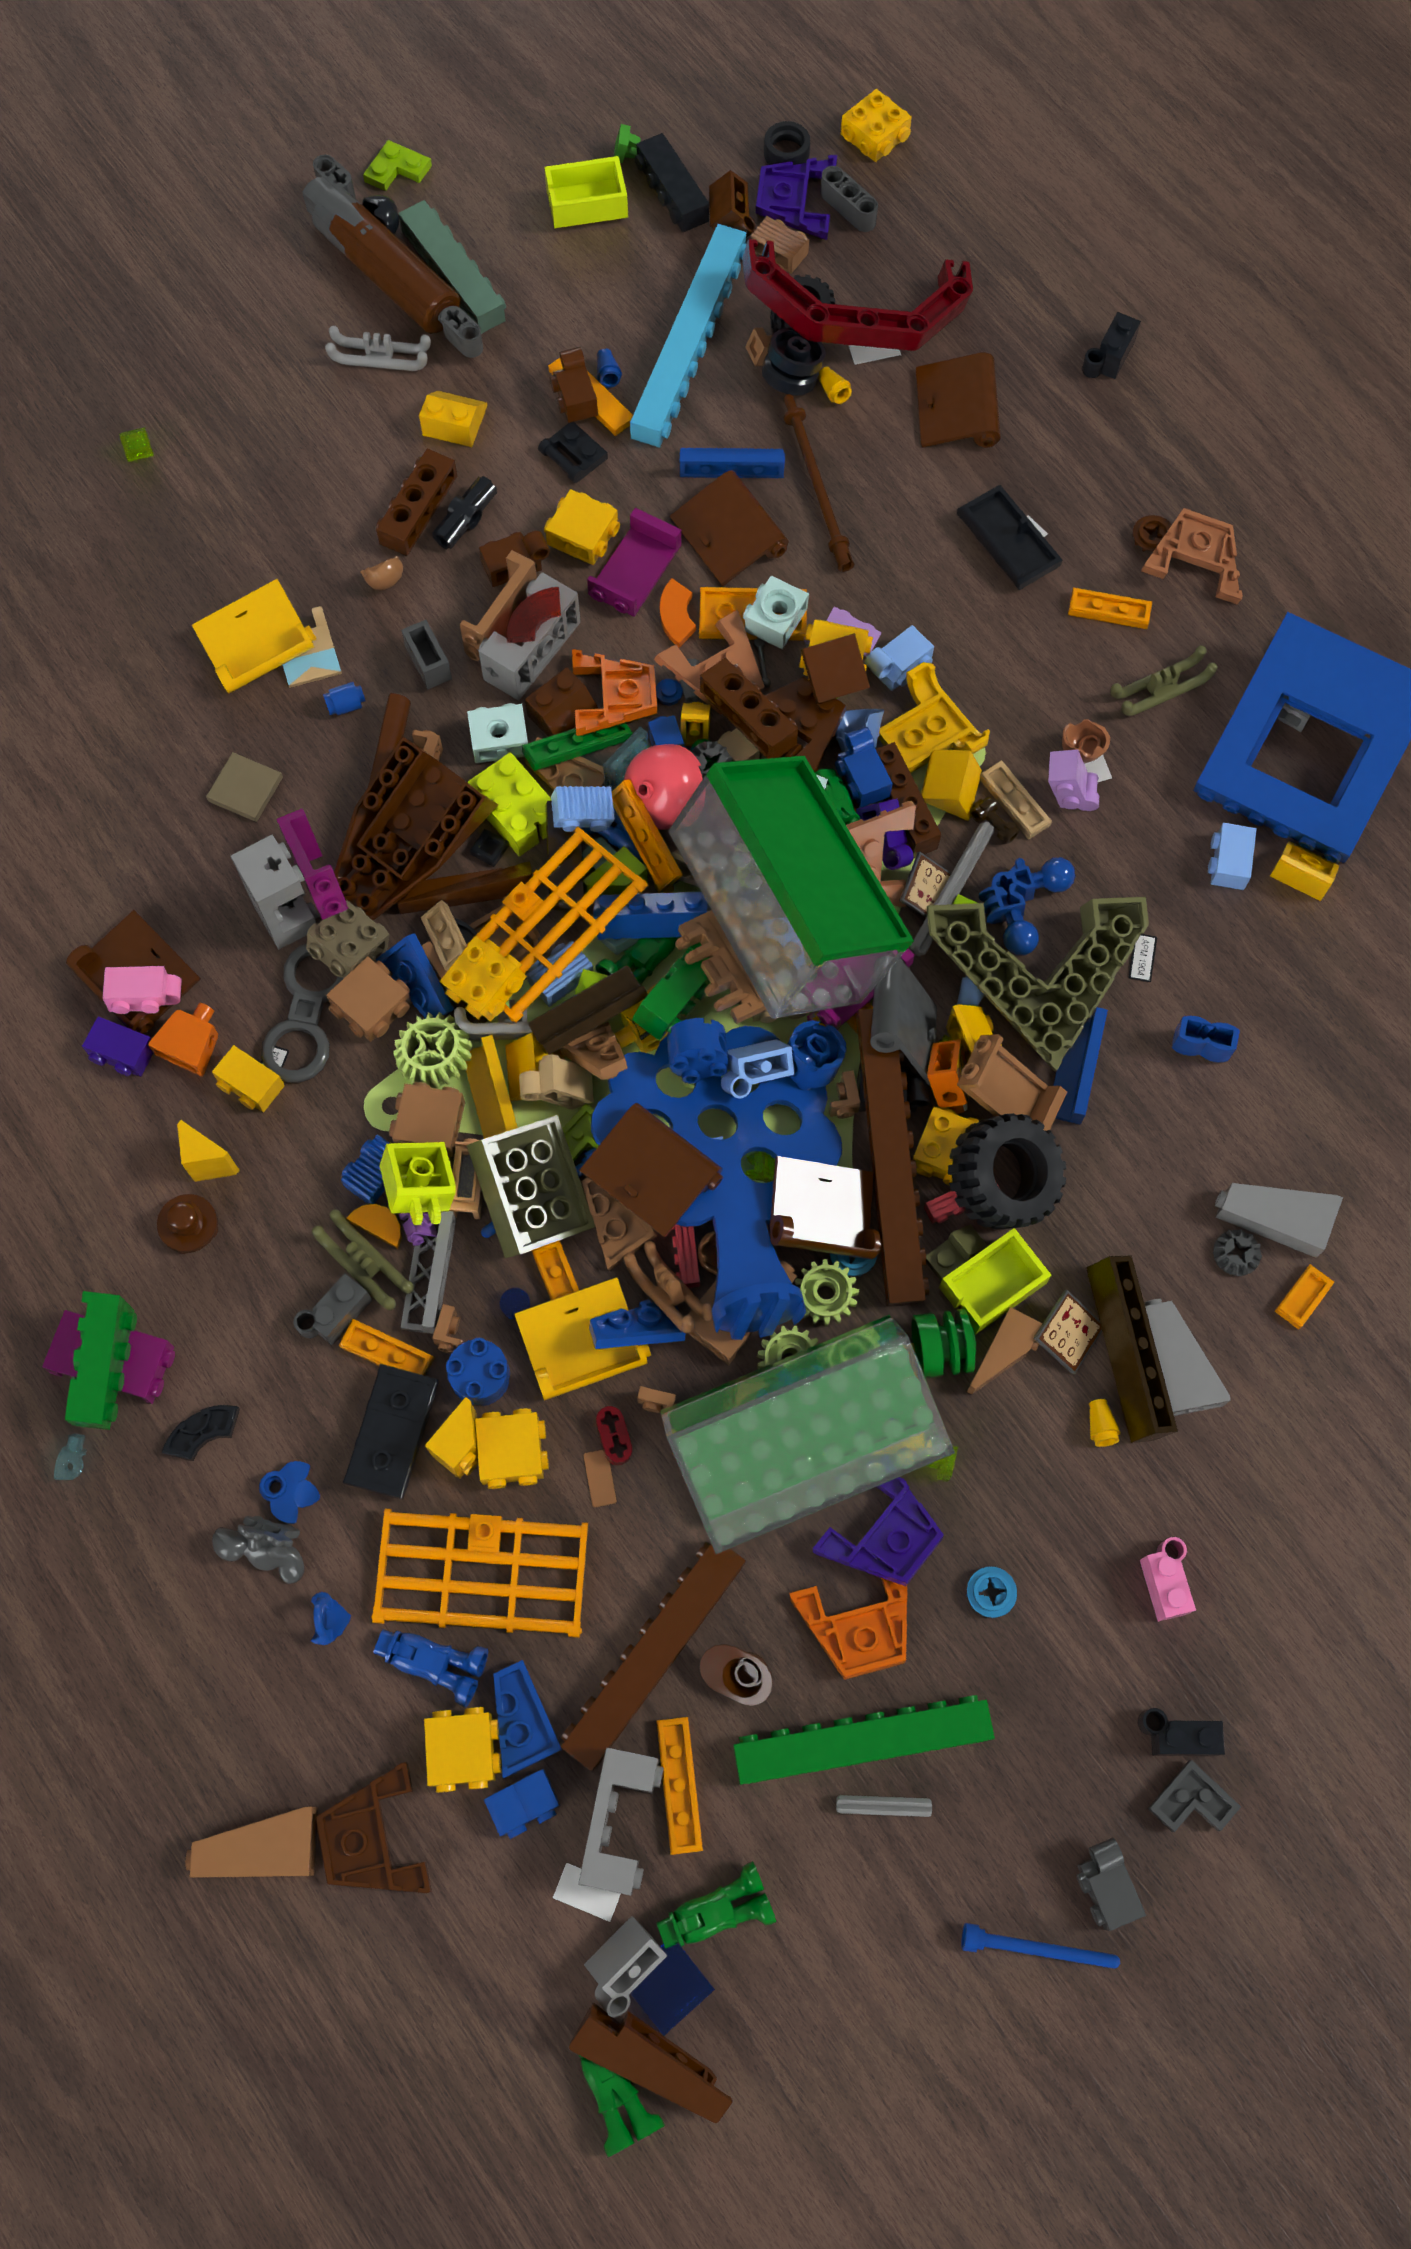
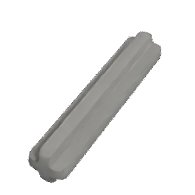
(884, 1805)

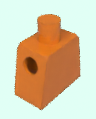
(187, 1039)

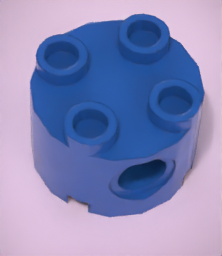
(697, 1049)
(816, 1054)
(478, 1372)

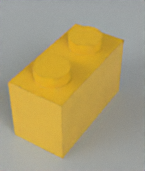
(248, 1079)

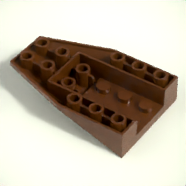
(406, 828)

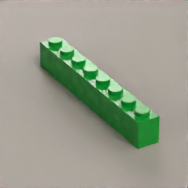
(863, 1741)

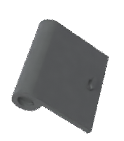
(904, 1017)

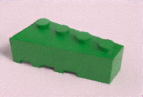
(672, 996)
(100, 1360)

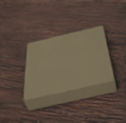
(244, 787)

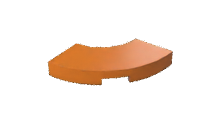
(674, 612)

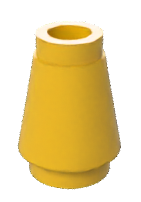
(835, 386)
(1102, 1424)

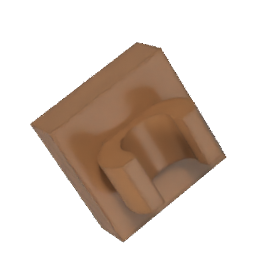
(758, 345)

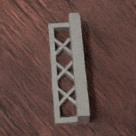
(436, 1279)

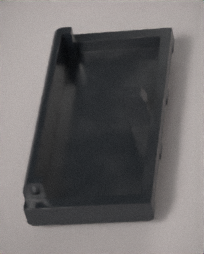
(1009, 537)
(391, 1432)

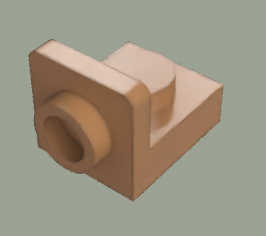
(428, 742)
(848, 1091)
(447, 1325)
(655, 1400)

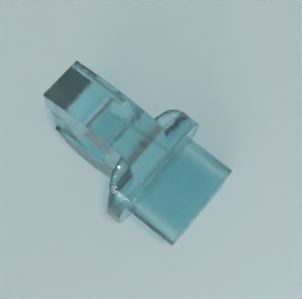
(70, 1454)

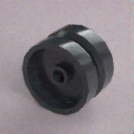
(792, 362)

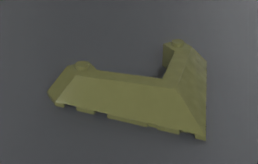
(1050, 1011)

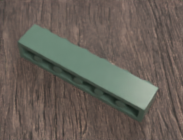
(449, 261)

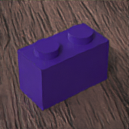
(118, 1047)

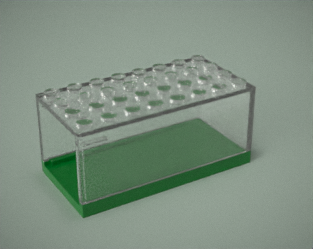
(789, 885)
(806, 1432)

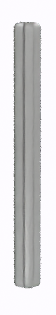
(955, 882)

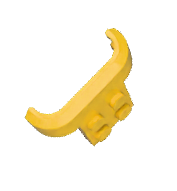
(932, 724)

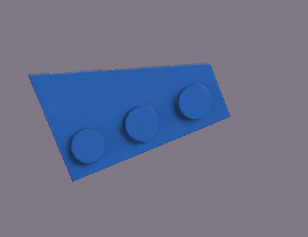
(412, 966)
(634, 1327)

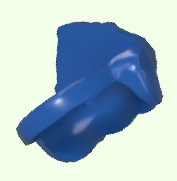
(329, 1619)

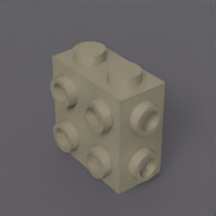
(346, 940)

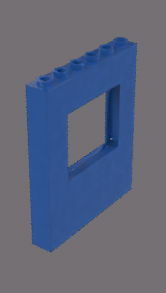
(1336, 685)

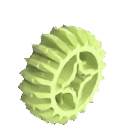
(428, 1065)

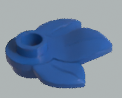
(294, 1491)

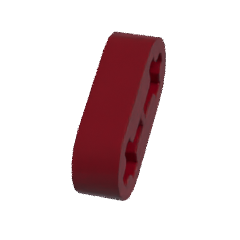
(620, 1433)

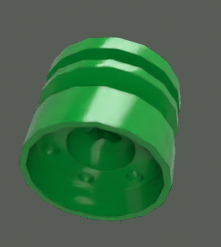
(949, 1343)

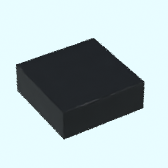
(489, 847)

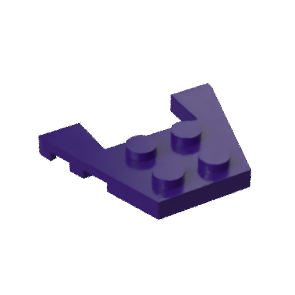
(784, 193)
(894, 1544)

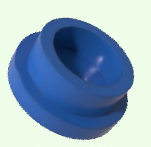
(669, 691)

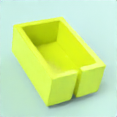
(586, 192)
(519, 802)
(995, 1280)

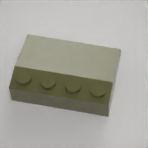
(531, 1186)

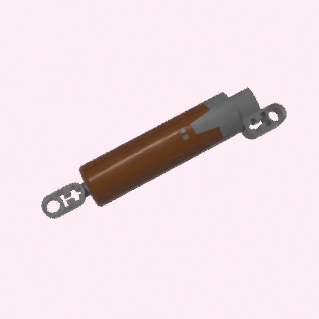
(386, 258)

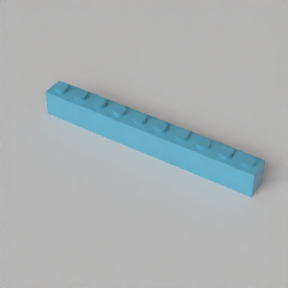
(688, 337)

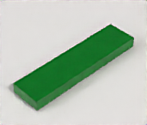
(569, 746)

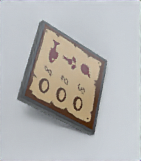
(924, 884)
(1069, 1332)

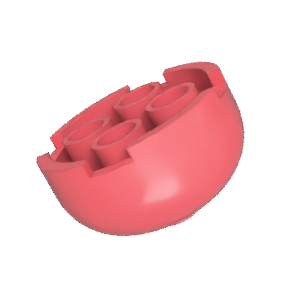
(664, 781)

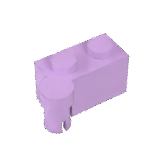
(1072, 782)

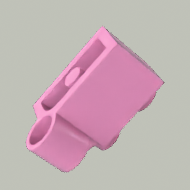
(140, 989)
(1168, 1581)

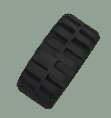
(1039, 1166)

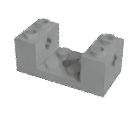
(517, 667)
(275, 891)
(608, 1870)

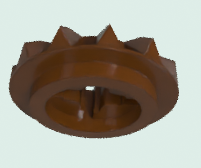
(1145, 527)

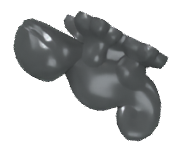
(264, 1545)

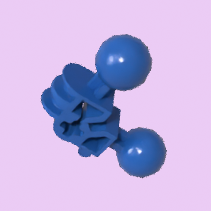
(1020, 935)

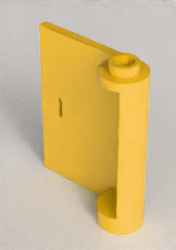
(253, 636)
(563, 1345)

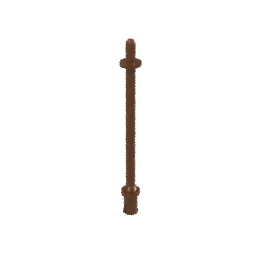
(838, 544)

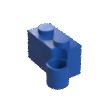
(863, 769)

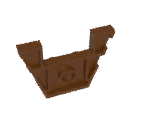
(814, 721)
(356, 1839)

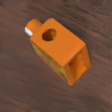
(945, 1080)

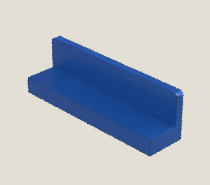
(744, 461)
(1078, 1069)

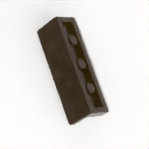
(555, 839)
(587, 1010)

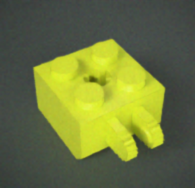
(418, 1179)

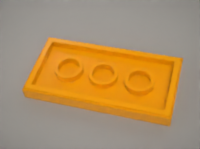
(722, 601)

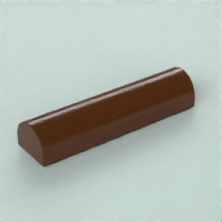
(391, 730)

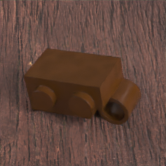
(730, 203)
(574, 387)
(494, 554)

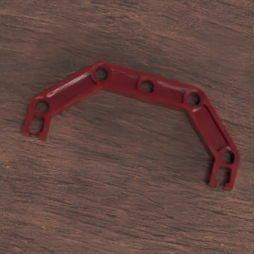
(854, 324)

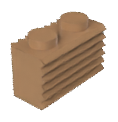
(789, 245)

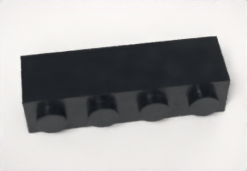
(672, 182)

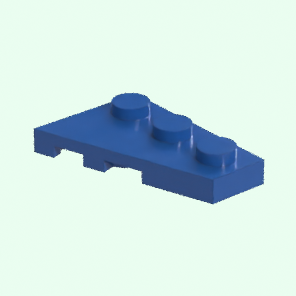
(522, 1721)

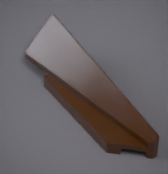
(465, 888)
(650, 2061)

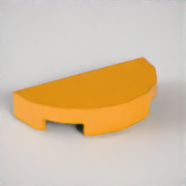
(377, 1222)

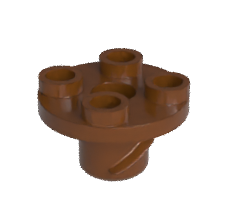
(187, 1223)

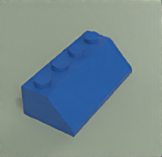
(651, 914)

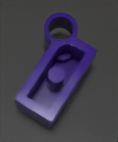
(894, 841)

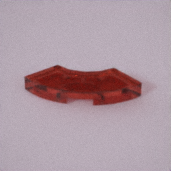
(532, 613)

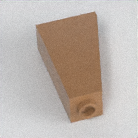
(262, 1849)

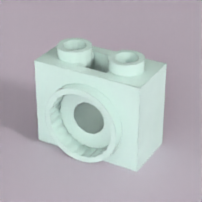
(774, 598)
(488, 722)

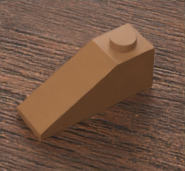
(1008, 1347)

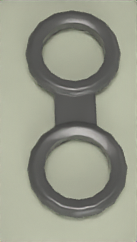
(304, 1017)

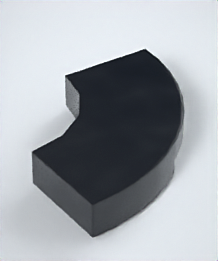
(200, 1429)

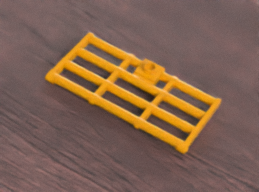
(532, 909)
(482, 1548)

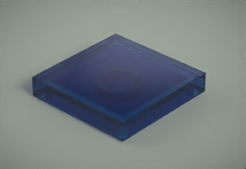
(672, 1989)

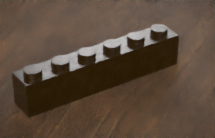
(1131, 1349)

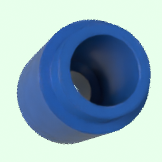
(344, 699)

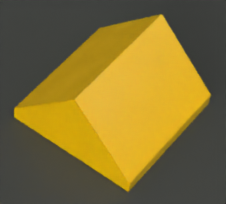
(952, 781)
(1305, 871)
(521, 1057)
(202, 1156)

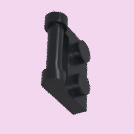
(578, 446)

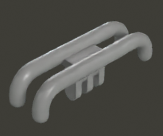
(378, 351)
(503, 1030)

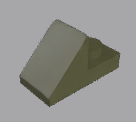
(955, 1251)

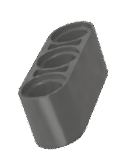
(849, 198)

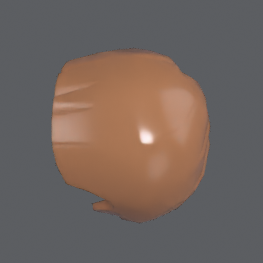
(1087, 737)

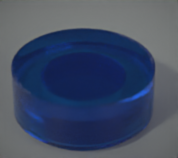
(514, 1301)

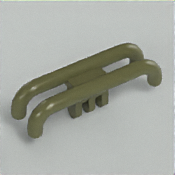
(1164, 684)
(363, 1260)

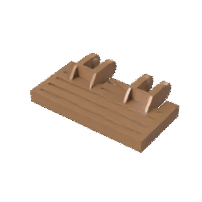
(722, 967)

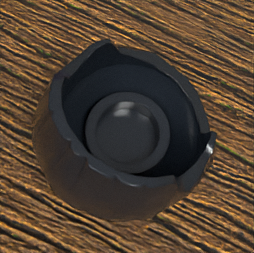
(384, 210)

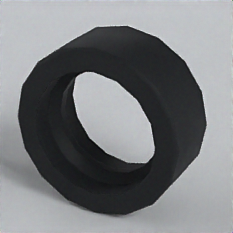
(791, 132)

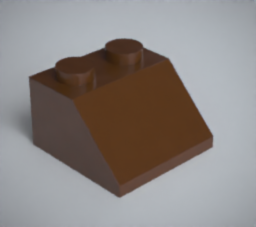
(555, 703)

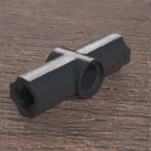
(464, 512)

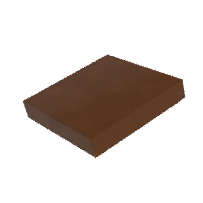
(835, 668)

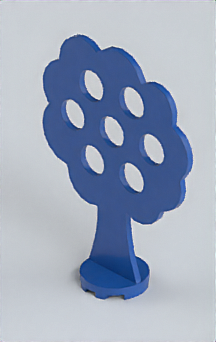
(750, 1281)

